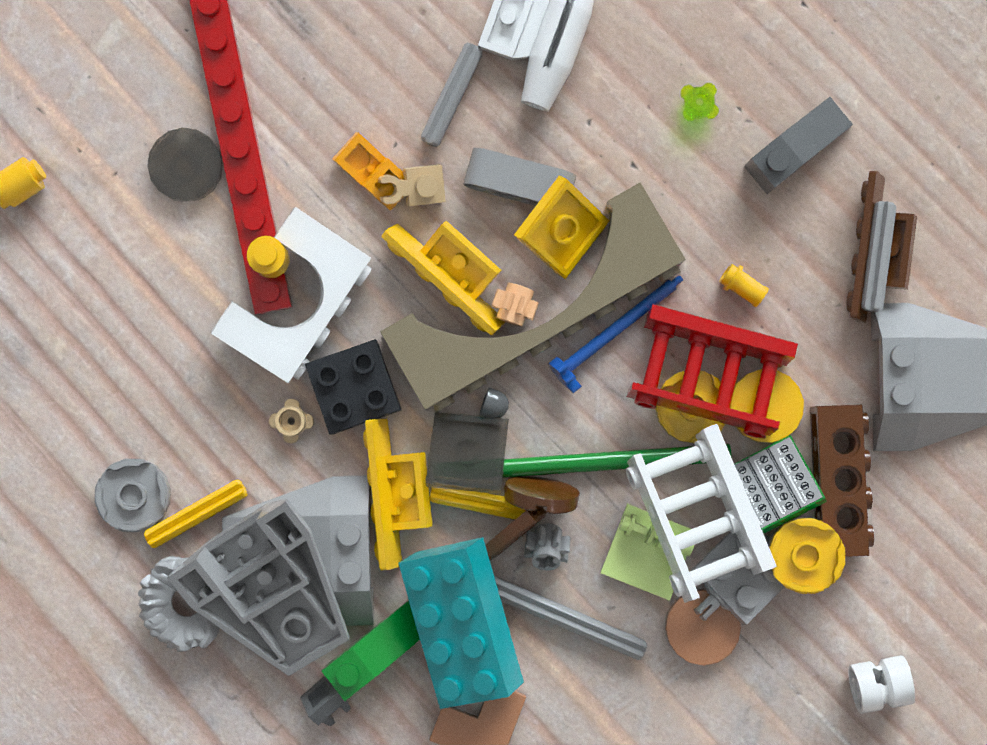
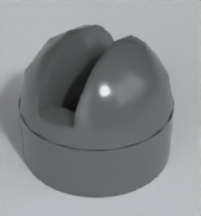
(494, 404)

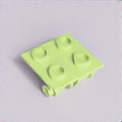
(638, 555)

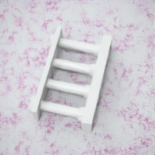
(723, 483)

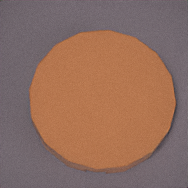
(701, 640)

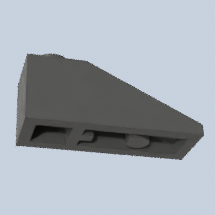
(798, 145)

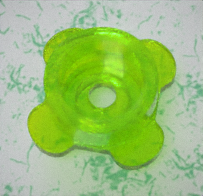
(692, 109)

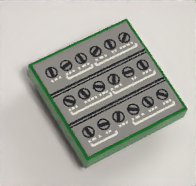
(779, 484)

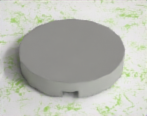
(132, 495)

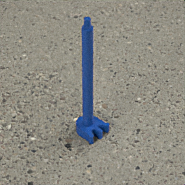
(564, 369)

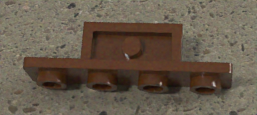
(901, 246)

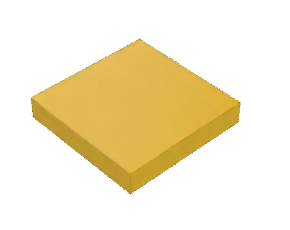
(561, 227)

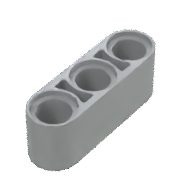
(511, 176)

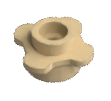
(291, 410)

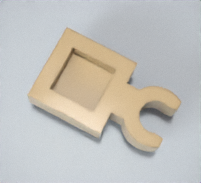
(420, 186)

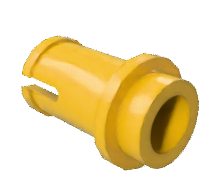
(743, 285)

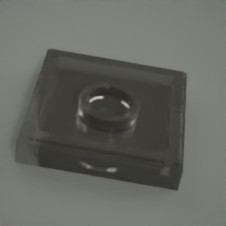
(467, 453)

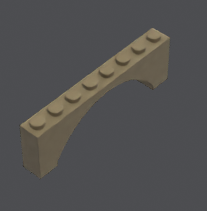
(633, 255)

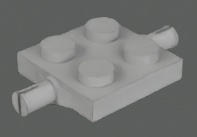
(738, 590)

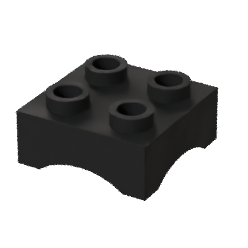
(353, 386)

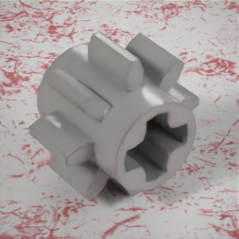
(547, 546)

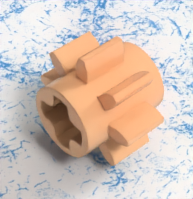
(515, 304)

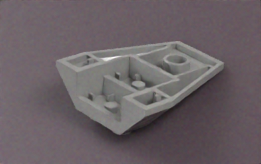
(927, 377)
(339, 521)
(266, 588)

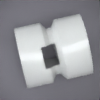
(881, 684)

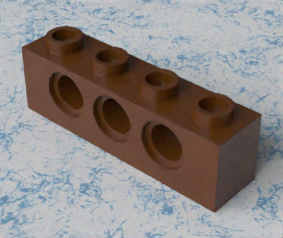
(856, 460)

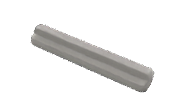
(451, 94)
(878, 256)

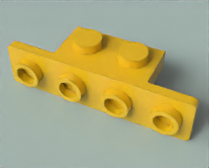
(453, 268)
(398, 492)

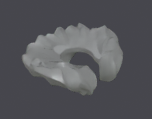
(162, 619)

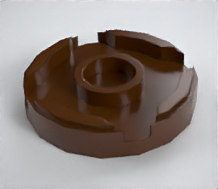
(531, 492)

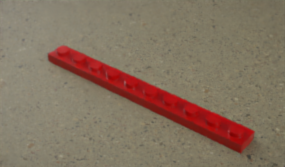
(238, 144)

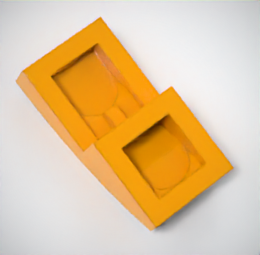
(366, 165)

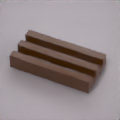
(514, 531)

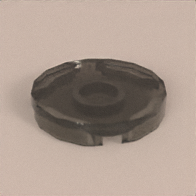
(185, 164)

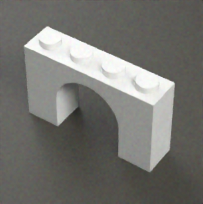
(338, 269)

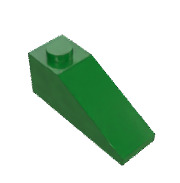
(372, 652)

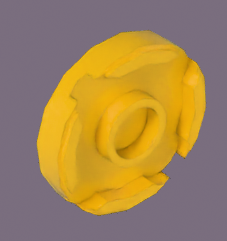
(785, 403)
(684, 425)
(807, 555)

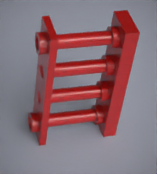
(736, 344)

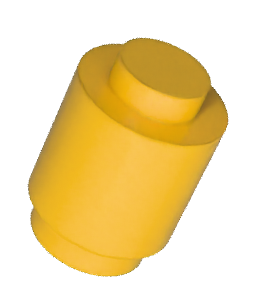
(20, 182)
(268, 256)

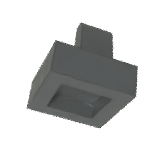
(322, 701)

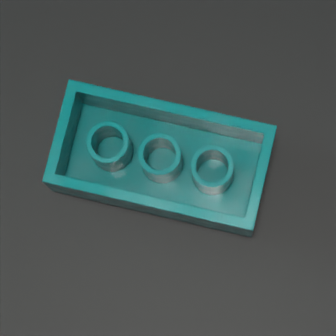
(461, 623)

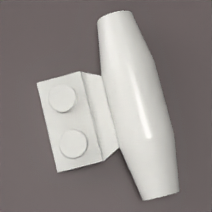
(545, 34)

